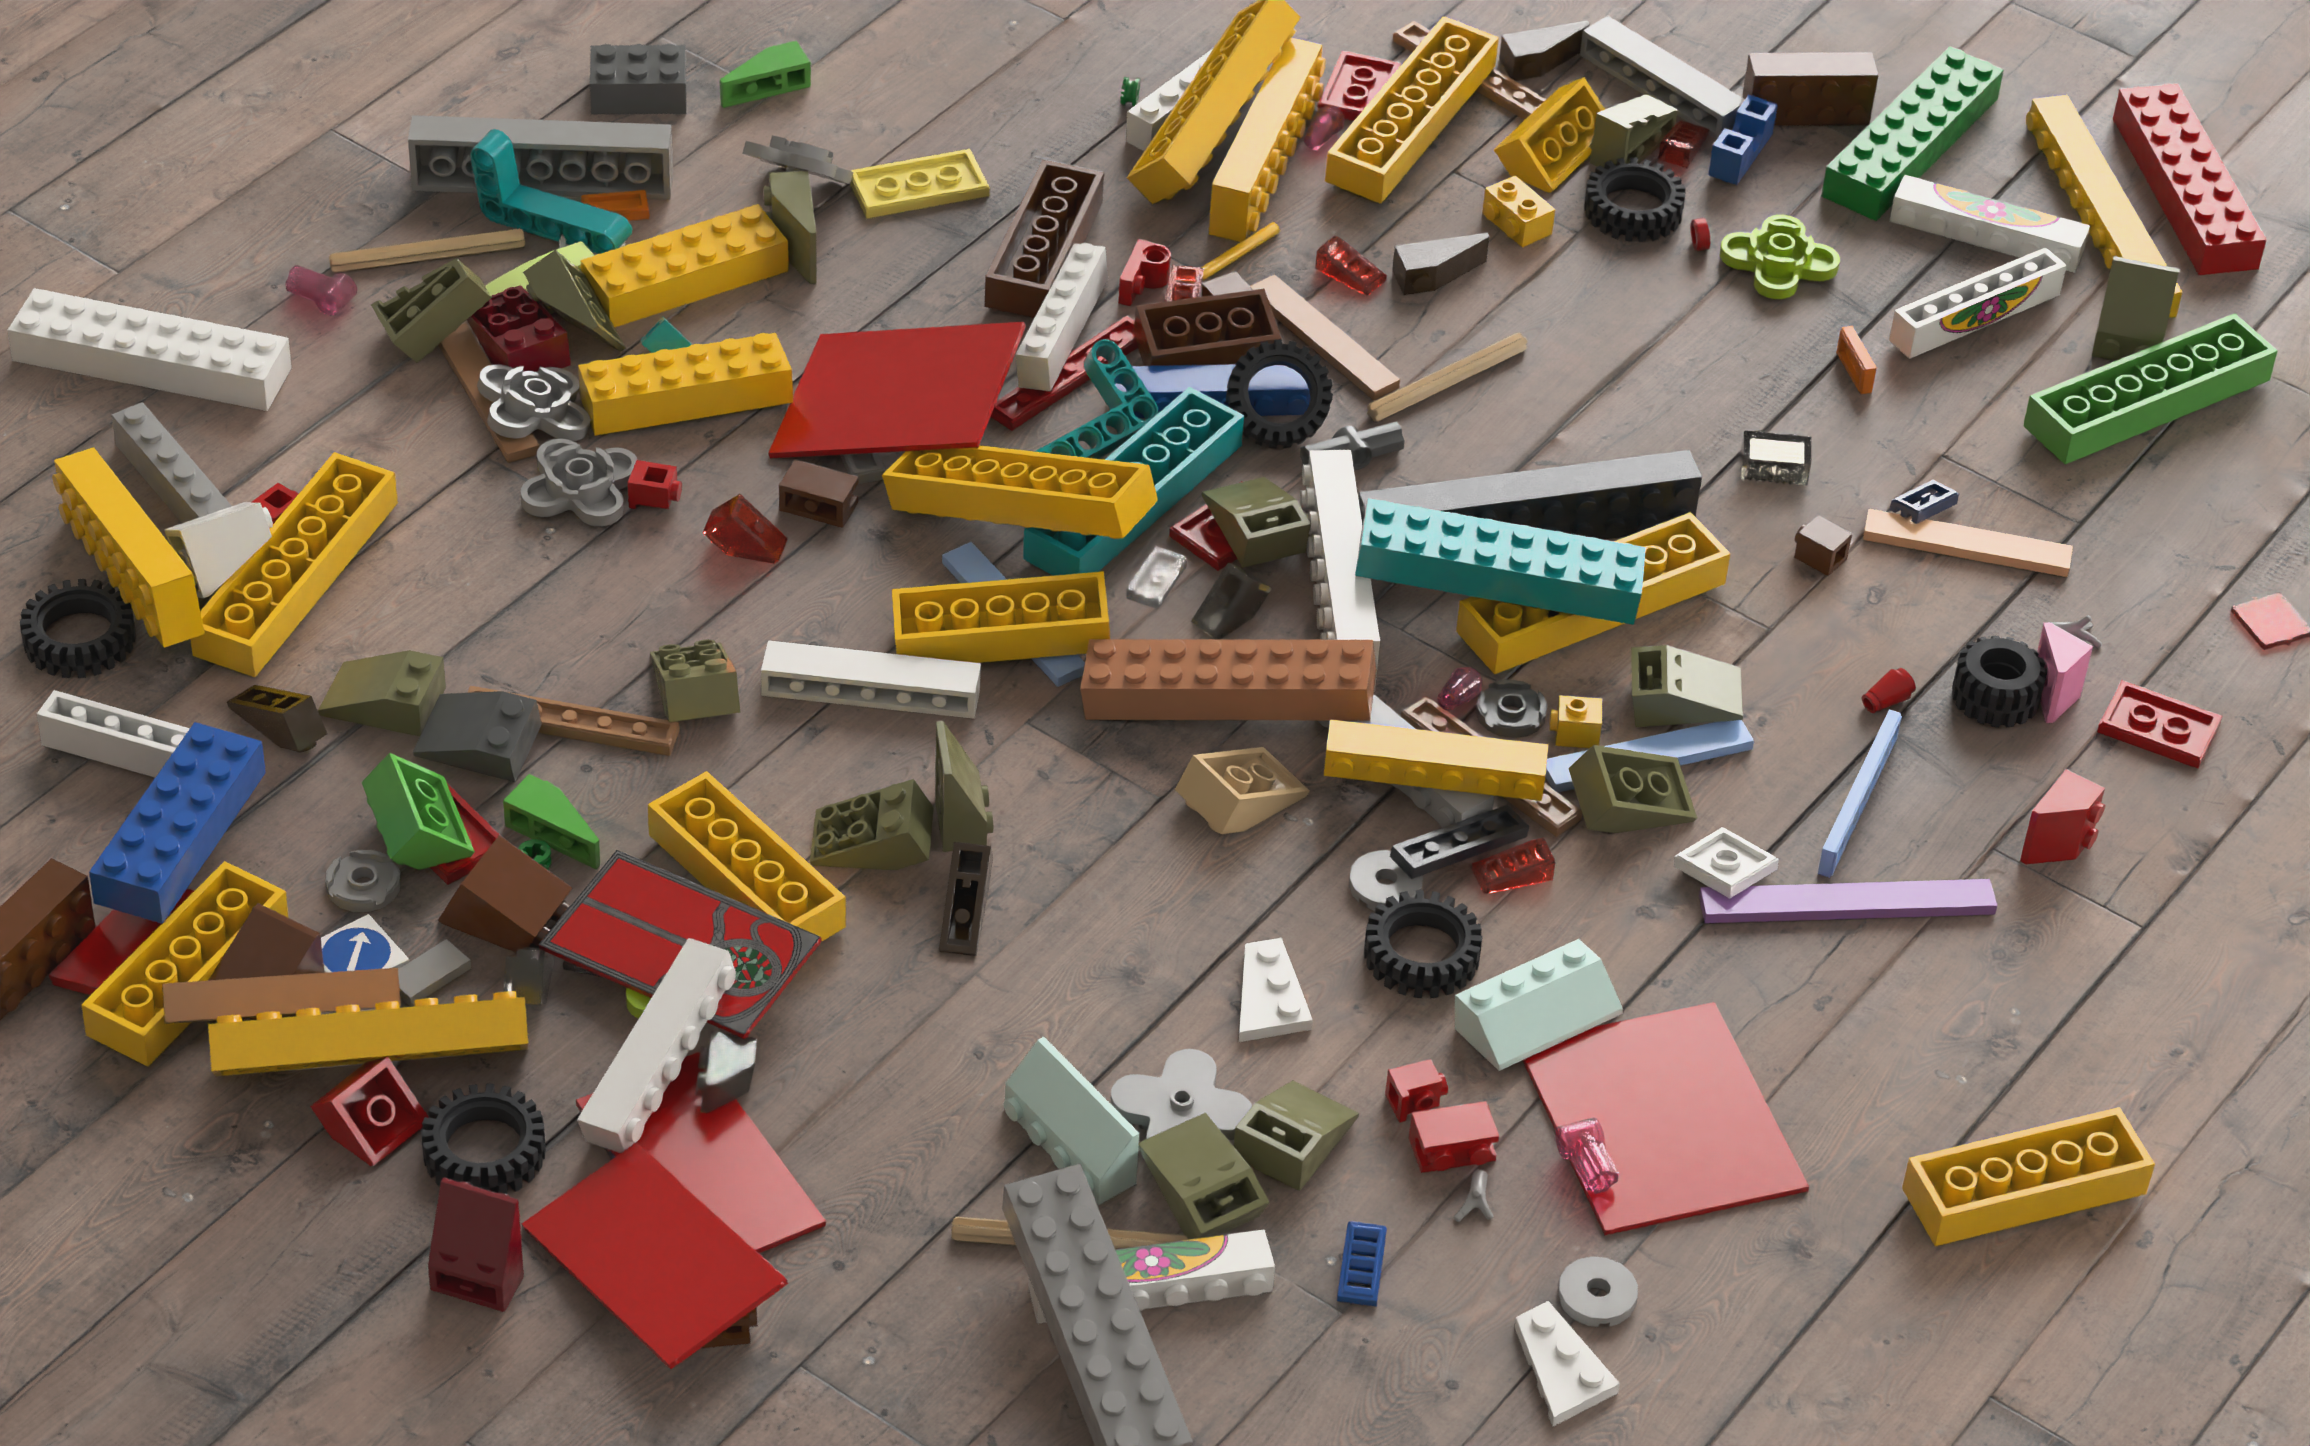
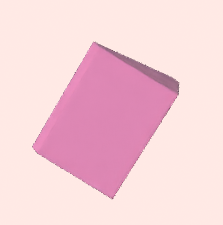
(2066, 667)

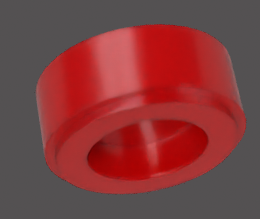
(1700, 234)

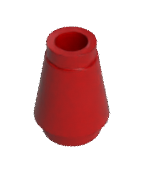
(1890, 690)

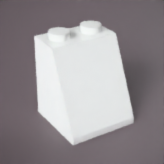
(220, 543)

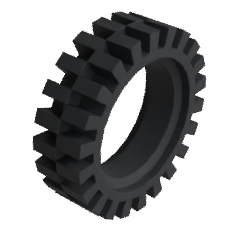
(1636, 177)
(1303, 363)
(84, 655)
(1418, 975)
(484, 1106)

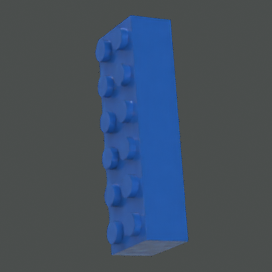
(177, 823)

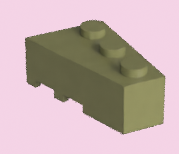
(1630, 130)
(433, 309)

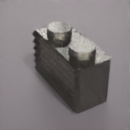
(1775, 457)

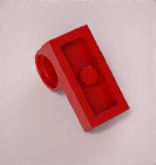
(1146, 268)

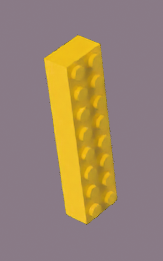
(1214, 99)
(1411, 110)
(1266, 140)
(1023, 489)
(128, 547)
(1678, 565)
(296, 566)
(363, 1036)

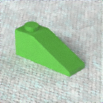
(767, 74)
(546, 814)

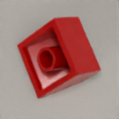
(2064, 820)
(370, 1111)

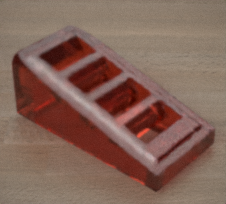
(1682, 143)
(1339, 260)
(1184, 290)
(1533, 854)

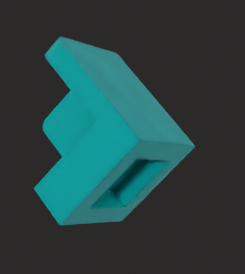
(664, 336)

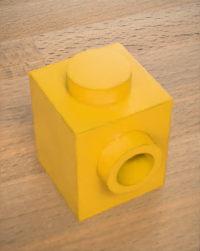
(1576, 721)

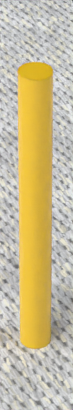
(1239, 250)

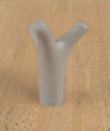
(2079, 629)
(1476, 1197)

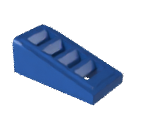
(1362, 1240)

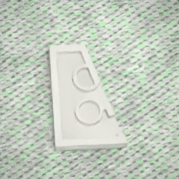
(1271, 993)
(1564, 1365)

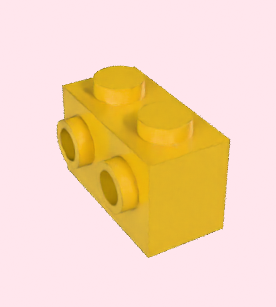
(1518, 211)

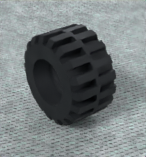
(1999, 681)

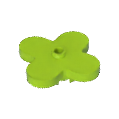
(1779, 256)

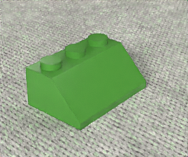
(416, 814)

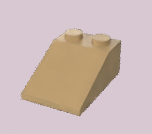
(1238, 788)

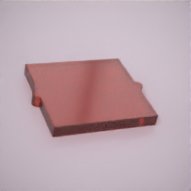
(2271, 621)

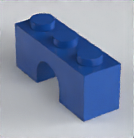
(1738, 148)

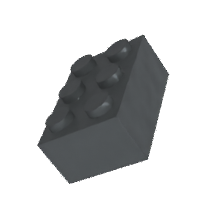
(638, 79)

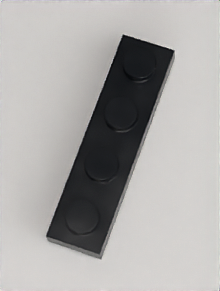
(1459, 841)

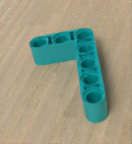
(536, 211)
(1120, 404)

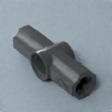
(1362, 443)

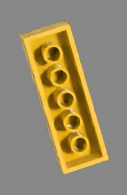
(687, 264)
(685, 383)
(1002, 618)
(743, 857)
(187, 947)
(2027, 1176)

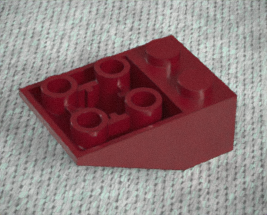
(520, 332)
(476, 1245)

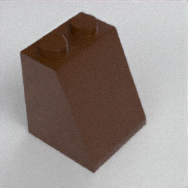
(507, 899)
(271, 947)

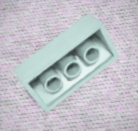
(1537, 1005)
(1072, 1121)

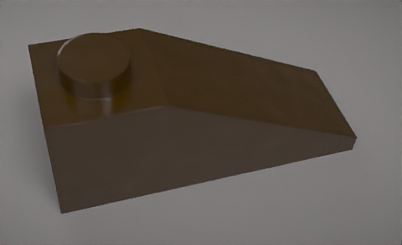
(1540, 50)
(1435, 263)
(281, 716)
(966, 898)

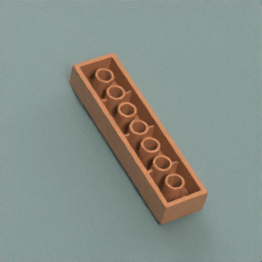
(1228, 679)

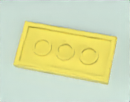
(918, 183)

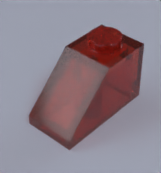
(744, 532)

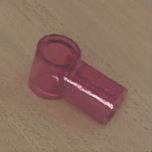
(329, 293)
(1585, 1146)

